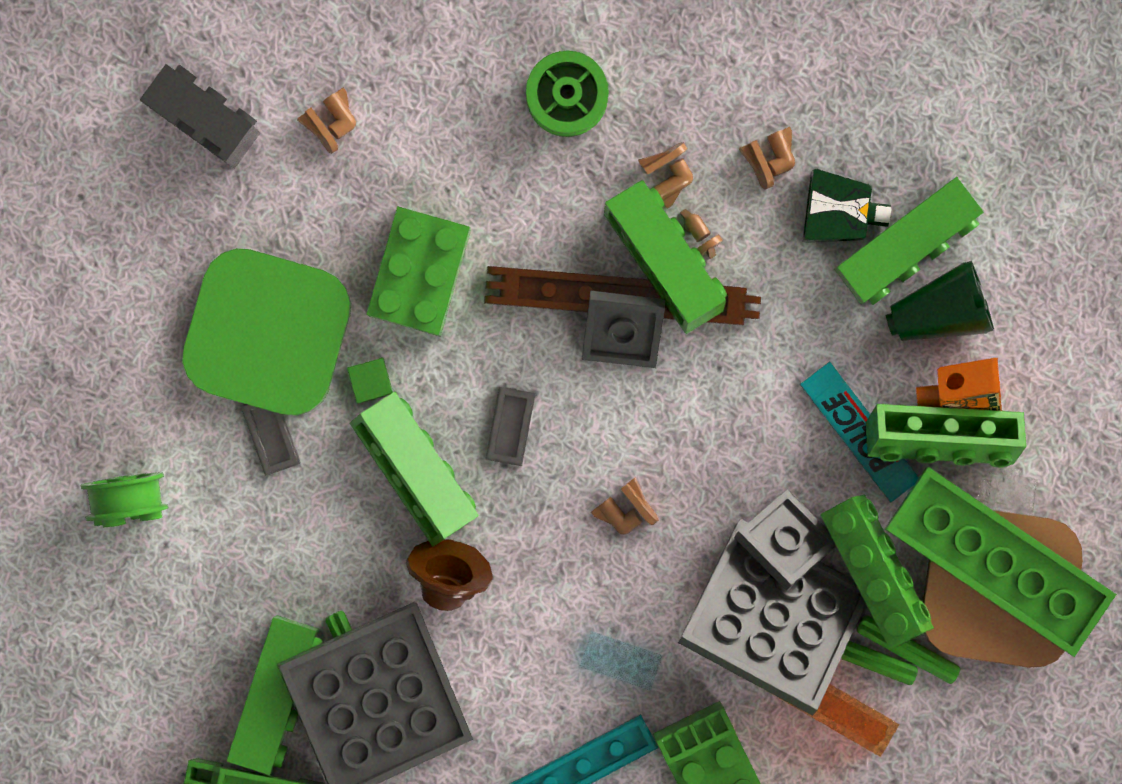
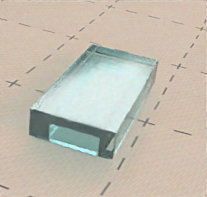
(621, 660)

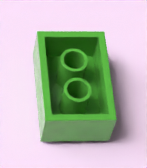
(419, 271)

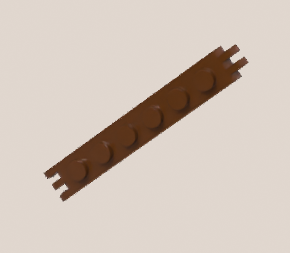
(572, 292)

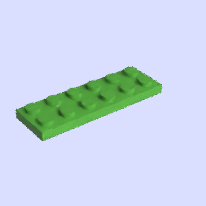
(1000, 561)

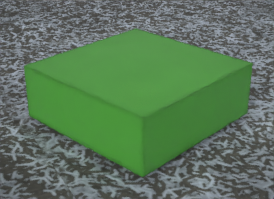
(370, 380)

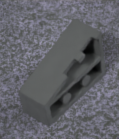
(201, 114)

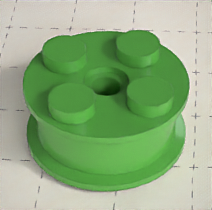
(562, 115)
(124, 497)

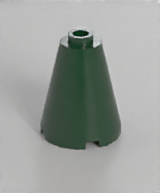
(943, 308)

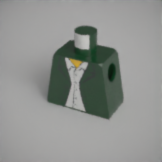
(840, 209)

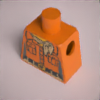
(964, 387)

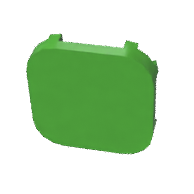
(266, 332)

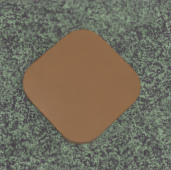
(979, 629)

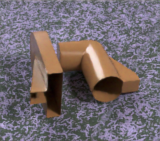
(345, 122)
(781, 145)
(682, 175)
(698, 229)
(625, 523)

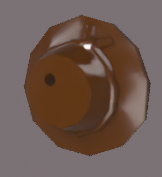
(449, 573)

